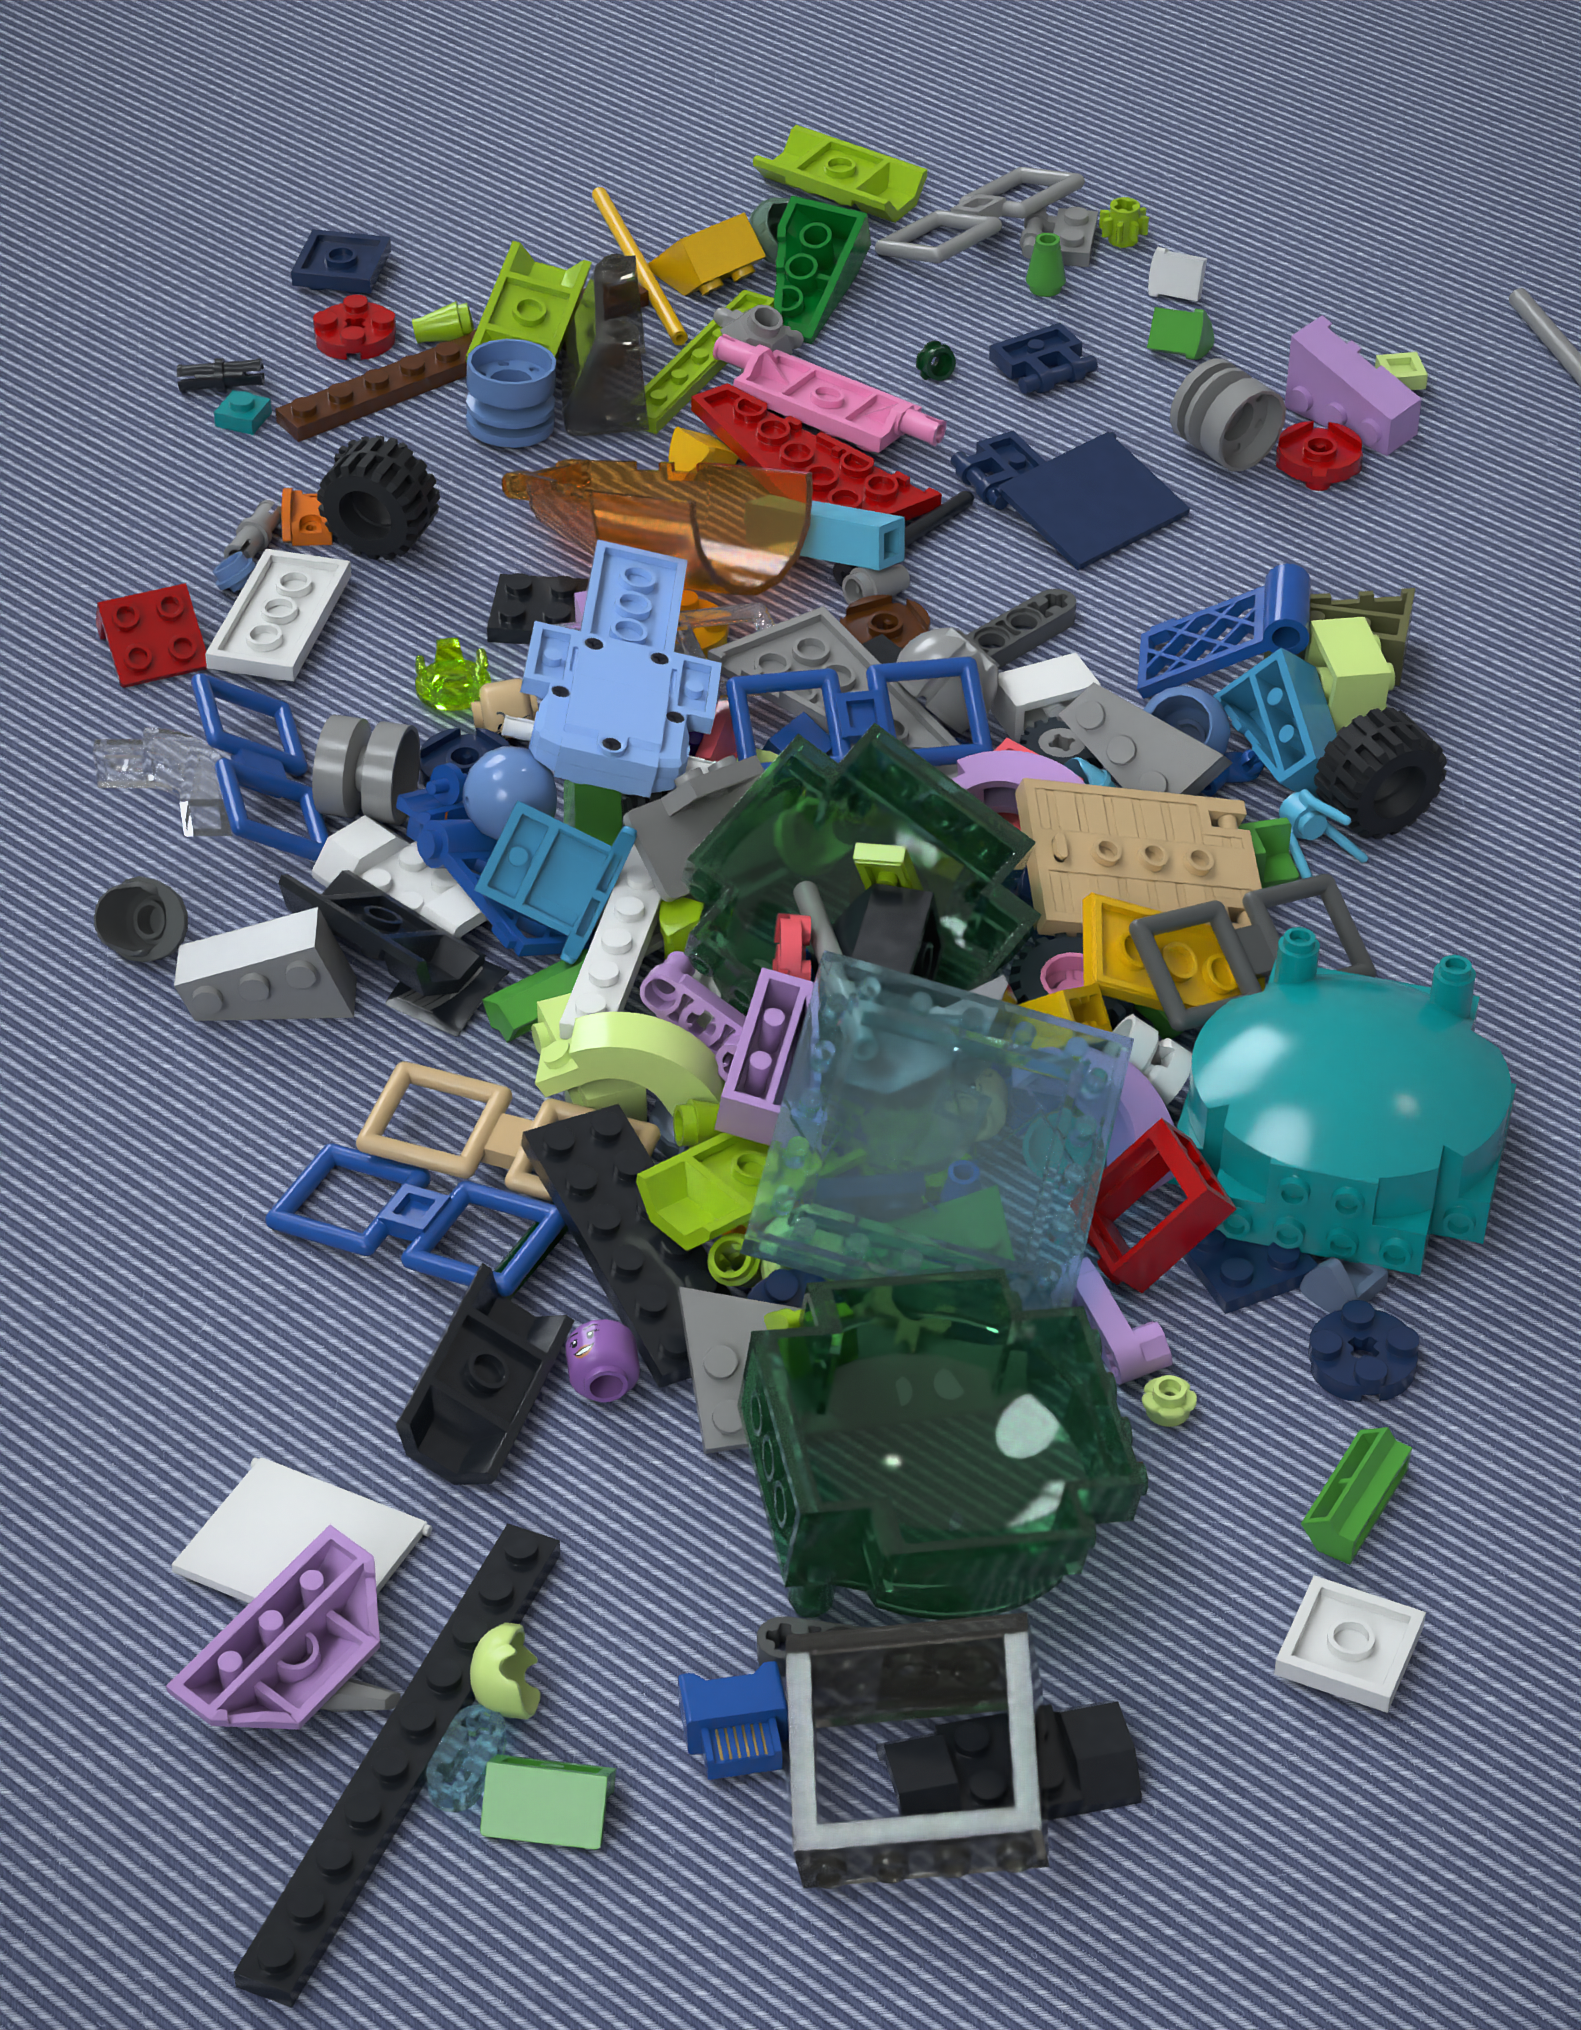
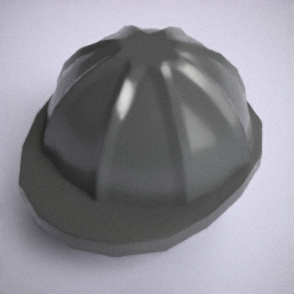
(141, 919)

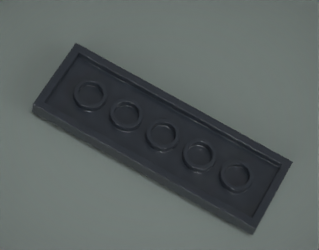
(591, 1177)

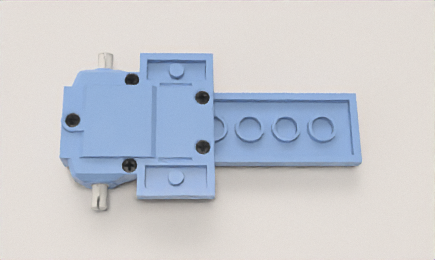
(616, 688)

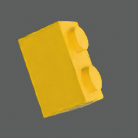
(710, 257)

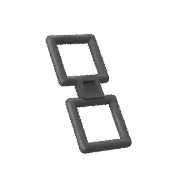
(1248, 949)

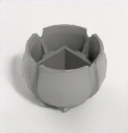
(946, 694)

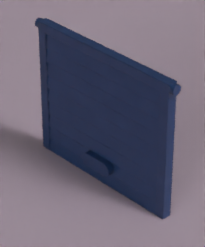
(1093, 500)

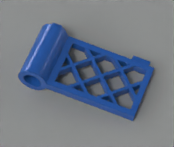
(1276, 620)
(463, 848)

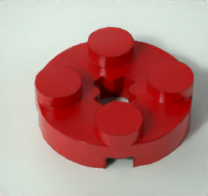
(354, 328)
(1319, 454)

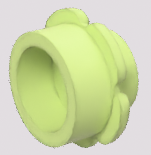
(1168, 1400)

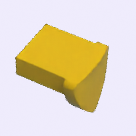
(692, 447)

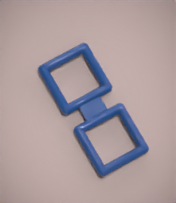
(855, 712)
(259, 766)
(414, 1216)

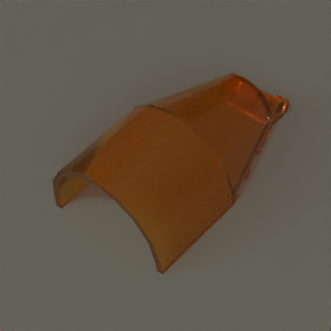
(728, 520)

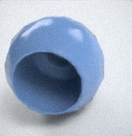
(1194, 714)
(500, 781)

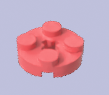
(793, 934)

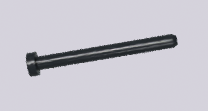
(921, 526)

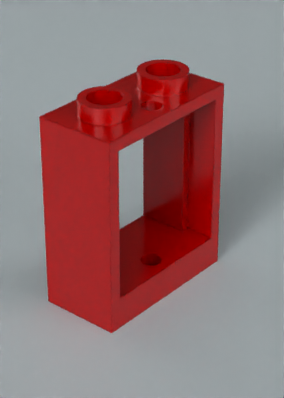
(1129, 1178)

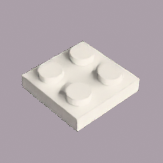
(1350, 1643)

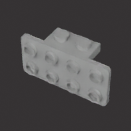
(684, 817)

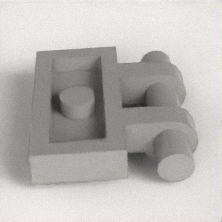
(1073, 226)

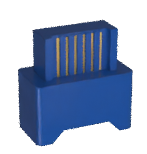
(735, 1721)

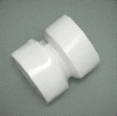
(1161, 1061)

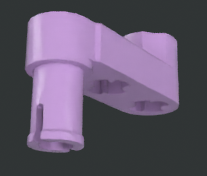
(676, 995)
(1124, 1350)

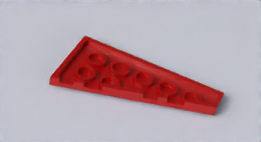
(838, 470)

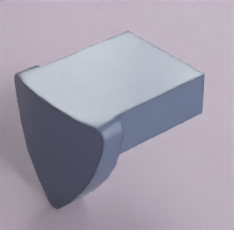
(1341, 1281)

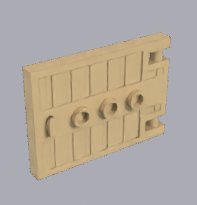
(1132, 848)

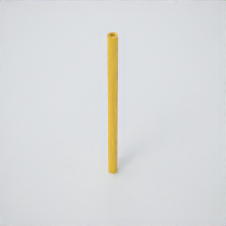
(645, 276)

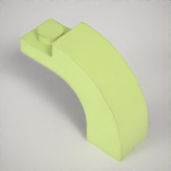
(635, 1050)

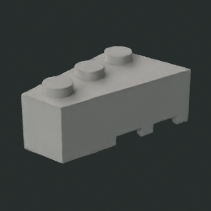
(268, 972)

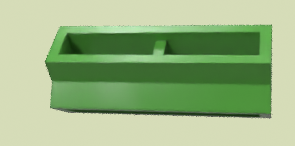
(515, 1007)
(1357, 1493)

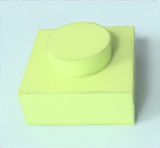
(1406, 368)

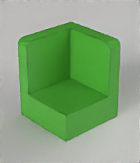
(1271, 851)

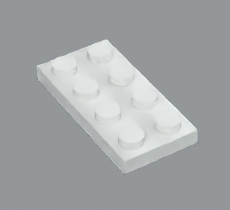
(278, 615)

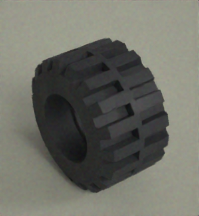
(378, 498)
(1380, 772)

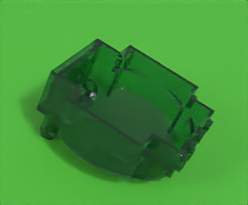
(804, 827)
(934, 1444)

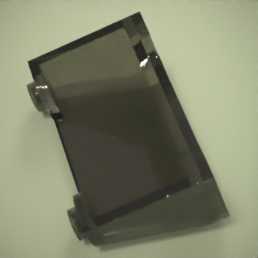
(603, 354)

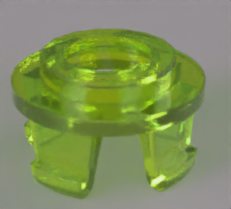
(457, 677)

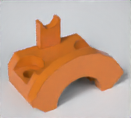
(302, 520)

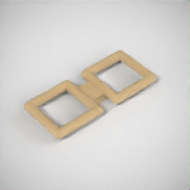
(494, 1138)

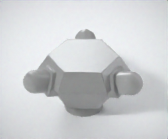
(758, 326)

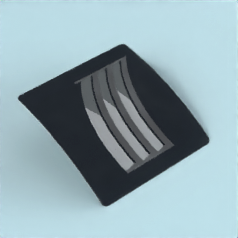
(452, 1010)

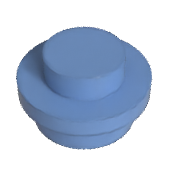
(234, 572)

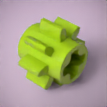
(1124, 222)

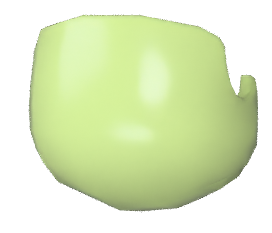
(500, 1670)

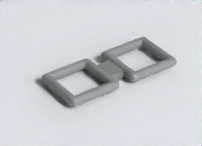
(979, 214)

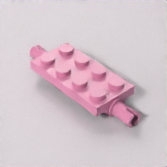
(826, 398)

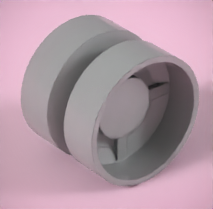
(365, 768)

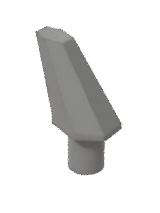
(361, 1697)

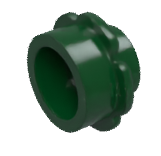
(943, 365)

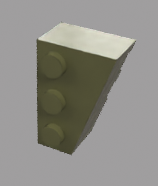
(1386, 617)

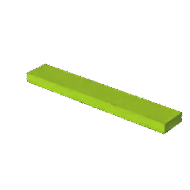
(691, 367)

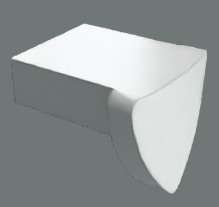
(1176, 275)

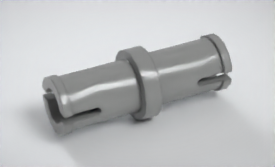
(256, 531)

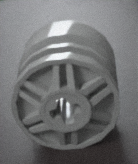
(1227, 414)

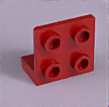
(152, 635)

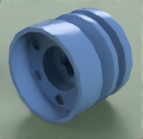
(510, 393)

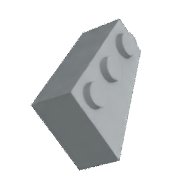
(1141, 747)

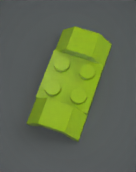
(846, 173)
(531, 301)
(703, 1189)

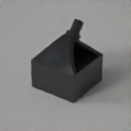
(892, 930)

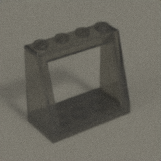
(908, 1676)

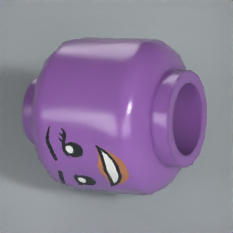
(602, 1360)

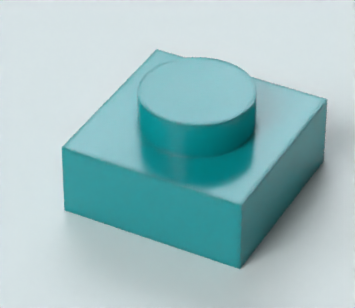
(242, 412)

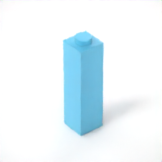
(854, 536)

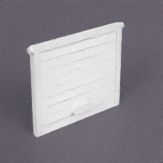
(276, 1517)

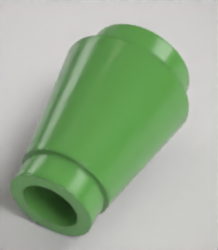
(1046, 266)

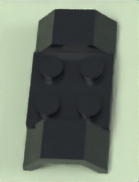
(389, 931)
(479, 1384)
(970, 1764)

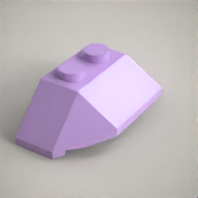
(290, 1642)

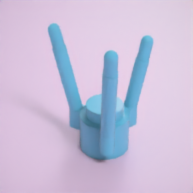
(1310, 822)

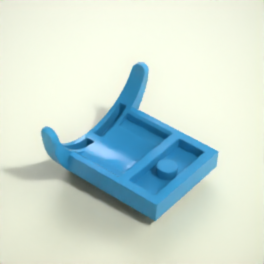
(554, 873)

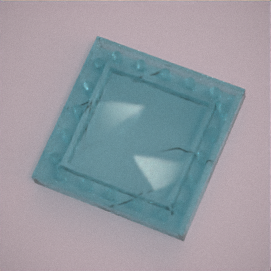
(936, 1136)

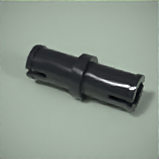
(220, 375)

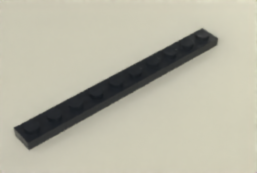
(390, 1774)

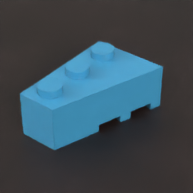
(1282, 716)

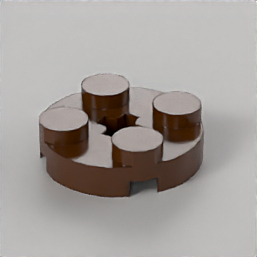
(899, 621)

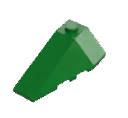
(816, 261)

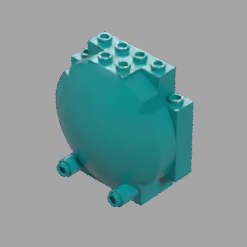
(1351, 1110)

